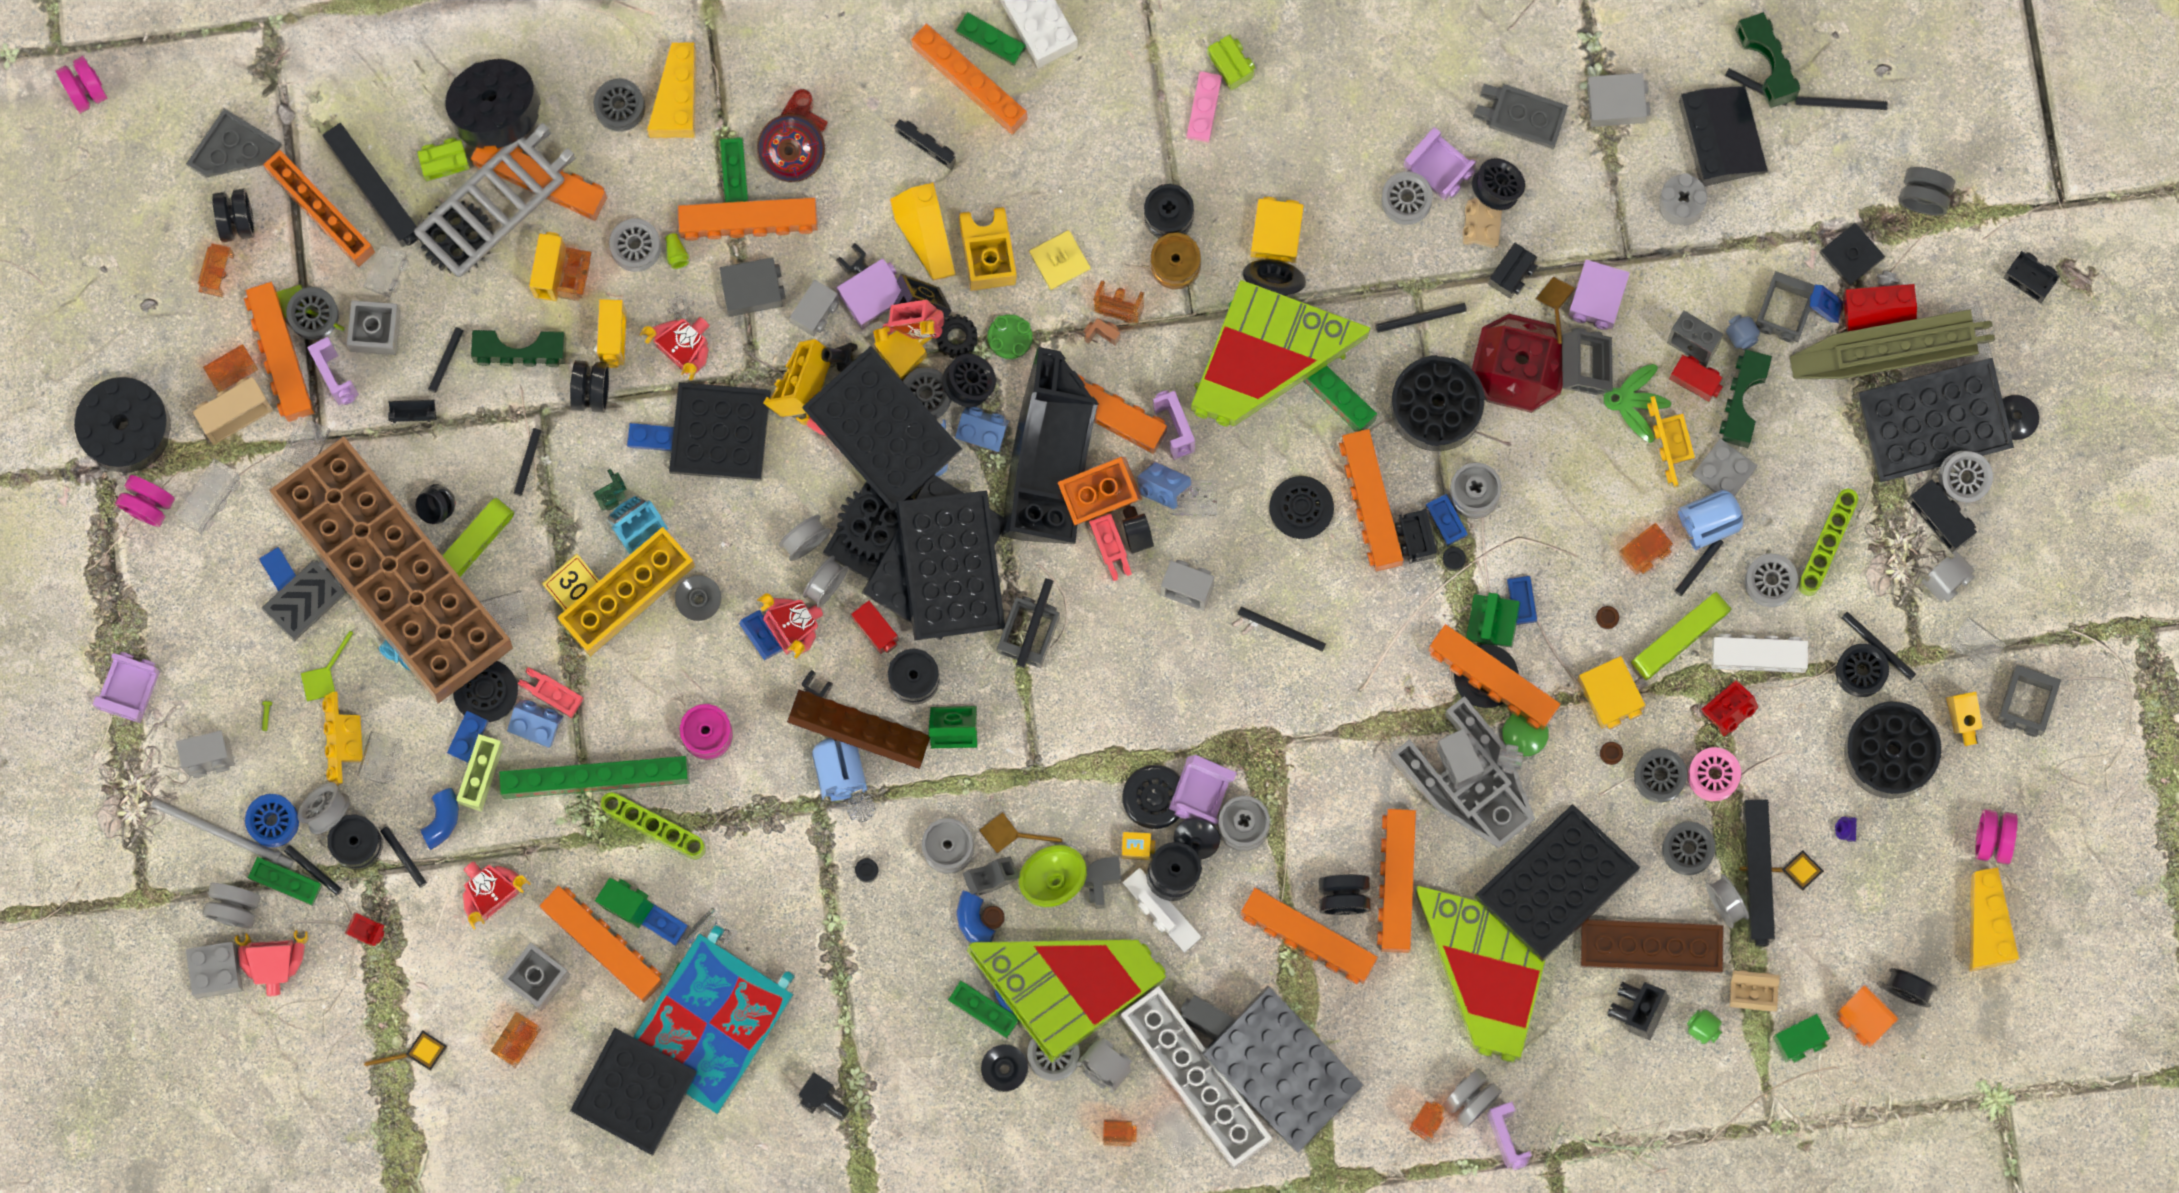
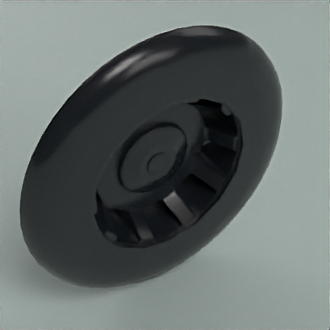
(1275, 276)
(1301, 507)
(486, 690)
(1474, 695)
(1153, 797)

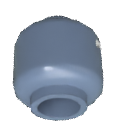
(1743, 332)

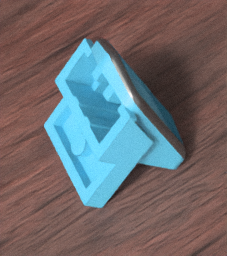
(635, 522)

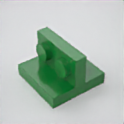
(1493, 620)
(953, 727)

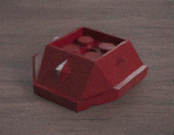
(1516, 384)

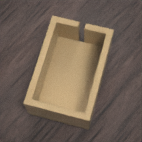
(232, 410)

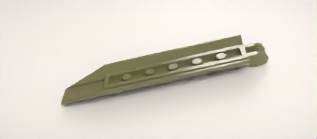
(1891, 347)

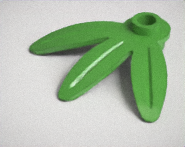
(1629, 399)

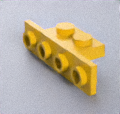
(1675, 440)
(342, 736)

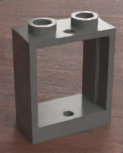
(1793, 286)
(1695, 333)
(1601, 362)
(1013, 651)
(2036, 679)
(1204, 1017)

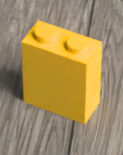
(1277, 229)
(547, 266)
(1611, 693)

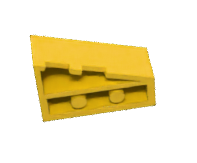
(801, 381)

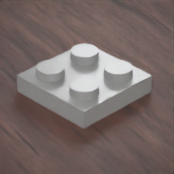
(1724, 469)

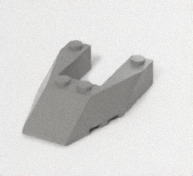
(1491, 807)

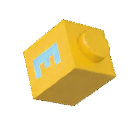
(1137, 846)

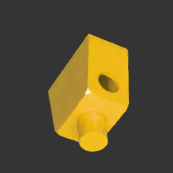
(902, 353)
(1965, 706)

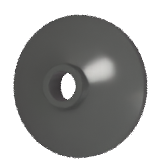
(692, 588)

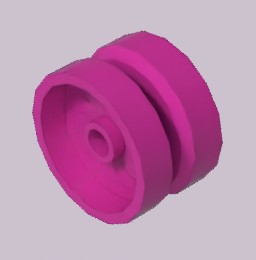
(81, 84)
(144, 501)
(708, 745)
(1997, 836)

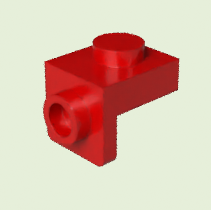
(365, 930)

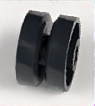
(1168, 198)
(237, 214)
(589, 387)
(909, 663)
(362, 854)
(1174, 871)
(1344, 894)

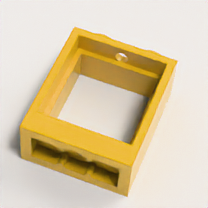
(612, 332)

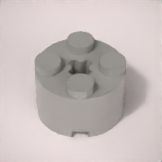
(1683, 187)
(1949, 576)
(1105, 1065)

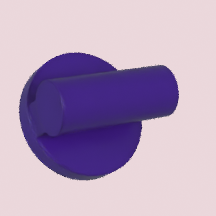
(1846, 828)

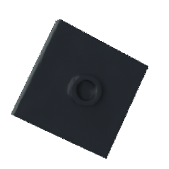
(1852, 254)

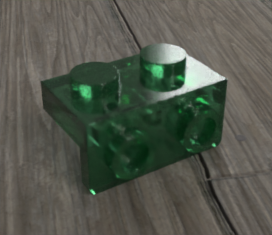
(611, 494)

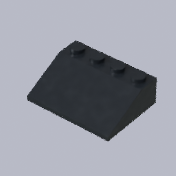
(1722, 134)

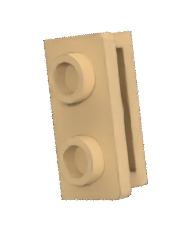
(1481, 224)
(1754, 990)

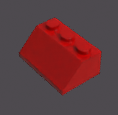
(1879, 306)

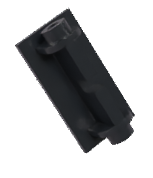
(412, 410)

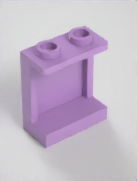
(1440, 164)
(870, 292)
(1598, 295)
(322, 353)
(1185, 443)
(127, 687)
(1201, 789)
(1496, 1117)

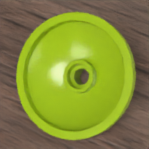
(1051, 867)

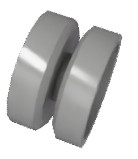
(1468, 502)
(1244, 809)
(950, 832)
(230, 909)
(1469, 1095)

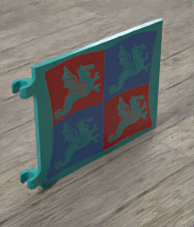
(714, 1017)

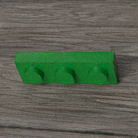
(990, 38)
(734, 170)
(285, 881)
(983, 1009)

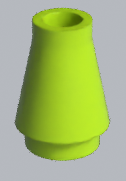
(676, 253)

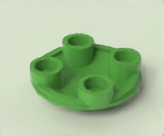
(1010, 336)
(1521, 734)

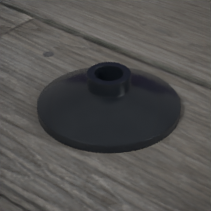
(2029, 420)
(1201, 832)
(1000, 1056)

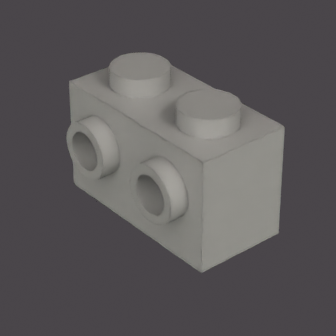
(815, 308)

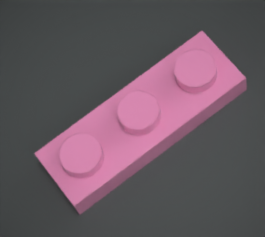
(1204, 106)

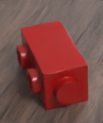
(1697, 378)
(875, 627)

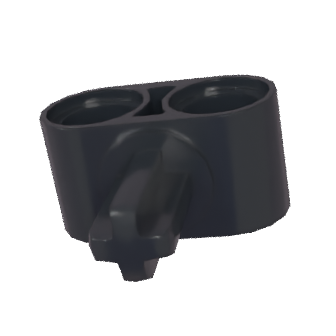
(1136, 530)

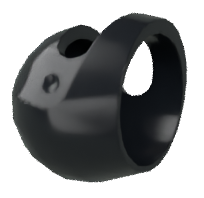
(435, 504)

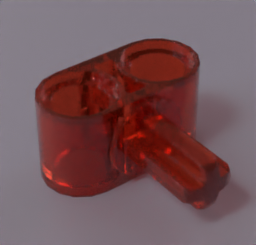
(806, 110)

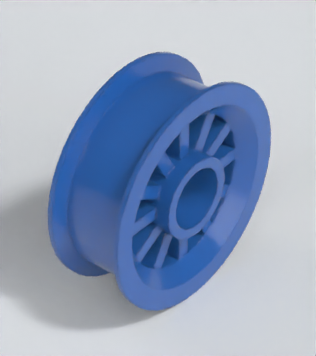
(267, 800)

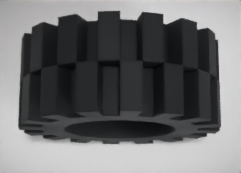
(957, 323)

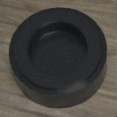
(1454, 559)
(866, 870)

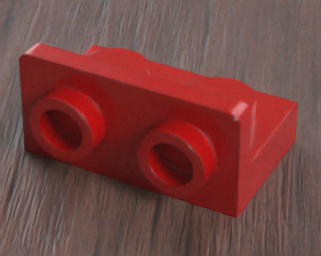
(1730, 708)

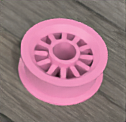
(1724, 756)

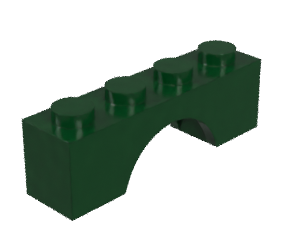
(1757, 35)
(547, 349)
(1739, 425)

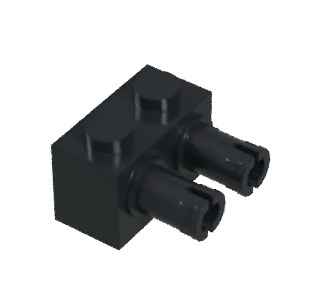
(1646, 1011)
(818, 1097)

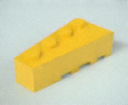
(676, 97)
(1991, 929)

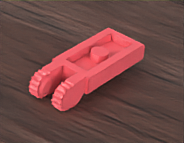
(1110, 544)
(553, 693)

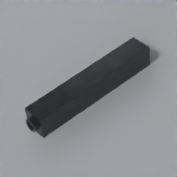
(371, 184)
(1758, 872)

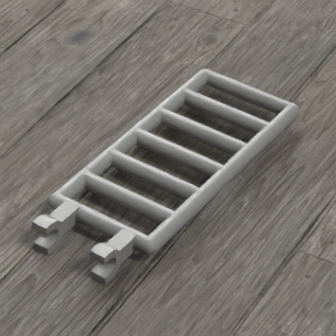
(528, 145)

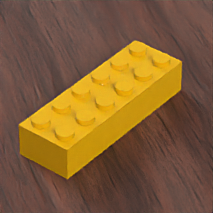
(626, 591)

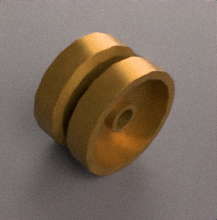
(1175, 274)

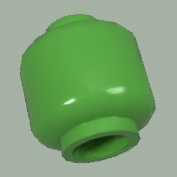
(1704, 1026)

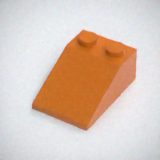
(1100, 490)
(1866, 1017)

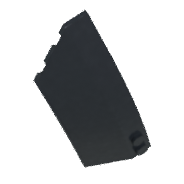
(1047, 448)

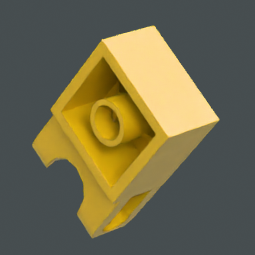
(987, 244)

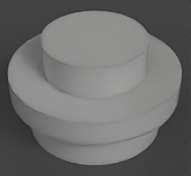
(1887, 278)

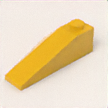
(921, 222)

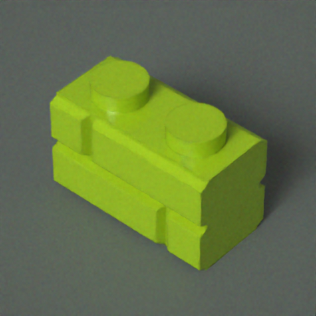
(1231, 62)
(443, 159)

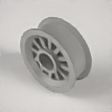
(1413, 179)
(653, 251)
(1958, 457)
(804, 537)
(1774, 560)
(825, 581)
(323, 808)
(1727, 901)
(1052, 1075)

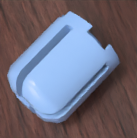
(1711, 518)
(838, 769)

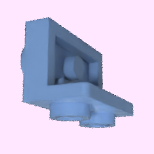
(982, 428)
(1162, 484)
(534, 723)

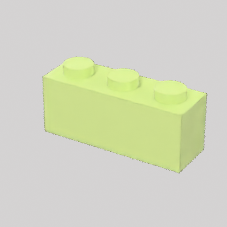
(480, 772)

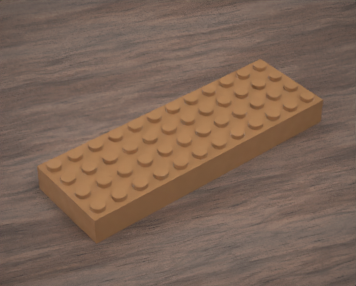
(391, 569)

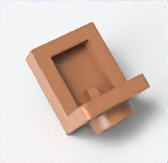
(1106, 331)

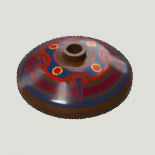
(805, 141)

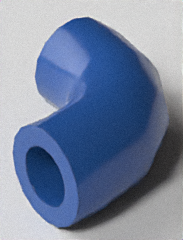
(445, 818)
(969, 919)

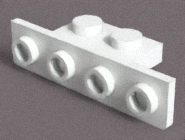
(1164, 913)

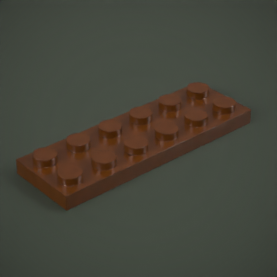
(859, 729)
(1652, 946)

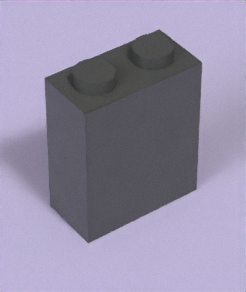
(752, 286)

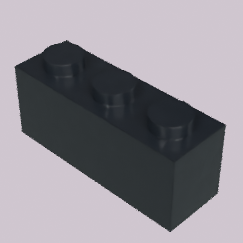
(1942, 515)

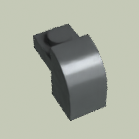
(1100, 873)
(991, 876)

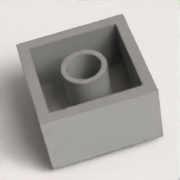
(373, 327)
(1187, 584)
(205, 754)
(1460, 759)
(214, 970)
(535, 977)

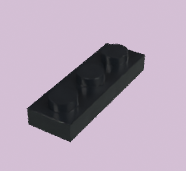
(925, 143)

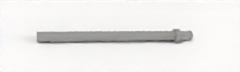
(275, 857)

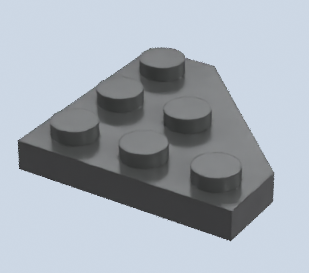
(232, 147)

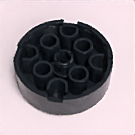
(492, 103)
(117, 402)
(1434, 426)
(1876, 767)

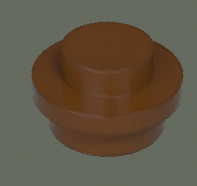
(1607, 617)
(1611, 753)
(993, 917)

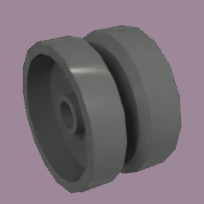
(1926, 191)

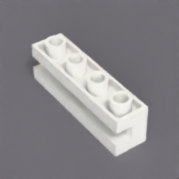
(1760, 654)

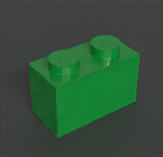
(624, 902)
(1802, 1038)

